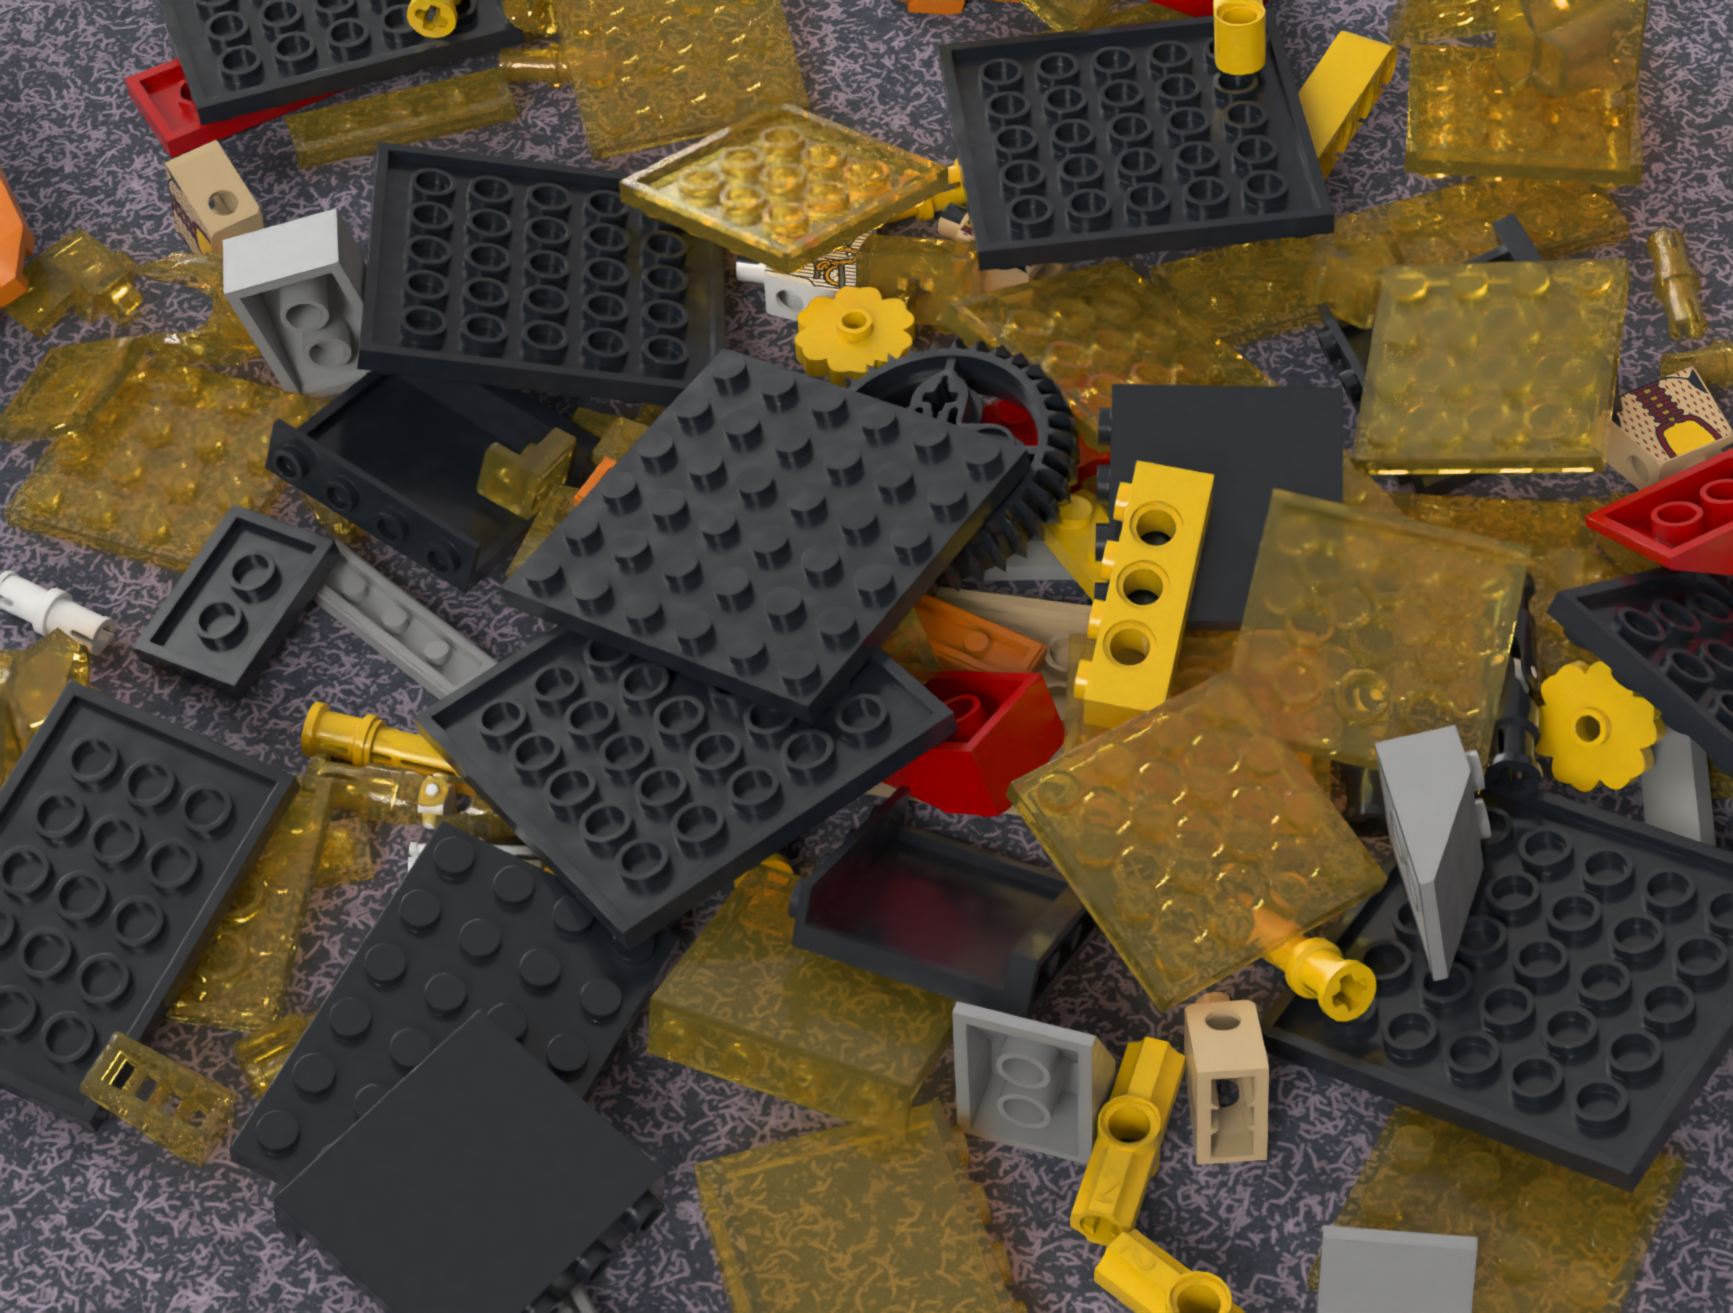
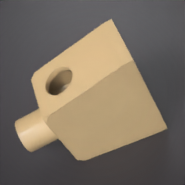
(1226, 1044)

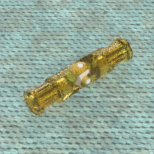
(407, 798)

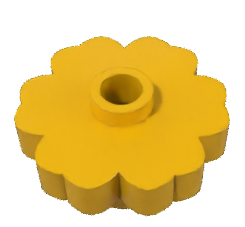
(852, 331)
(1596, 728)

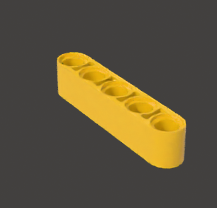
(1343, 90)

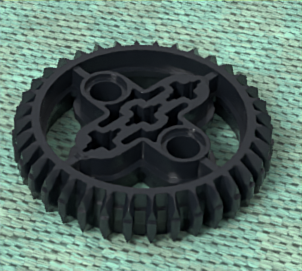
(947, 388)

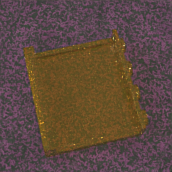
(795, 1019)
(855, 1224)

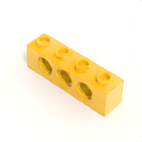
(1161, 501)

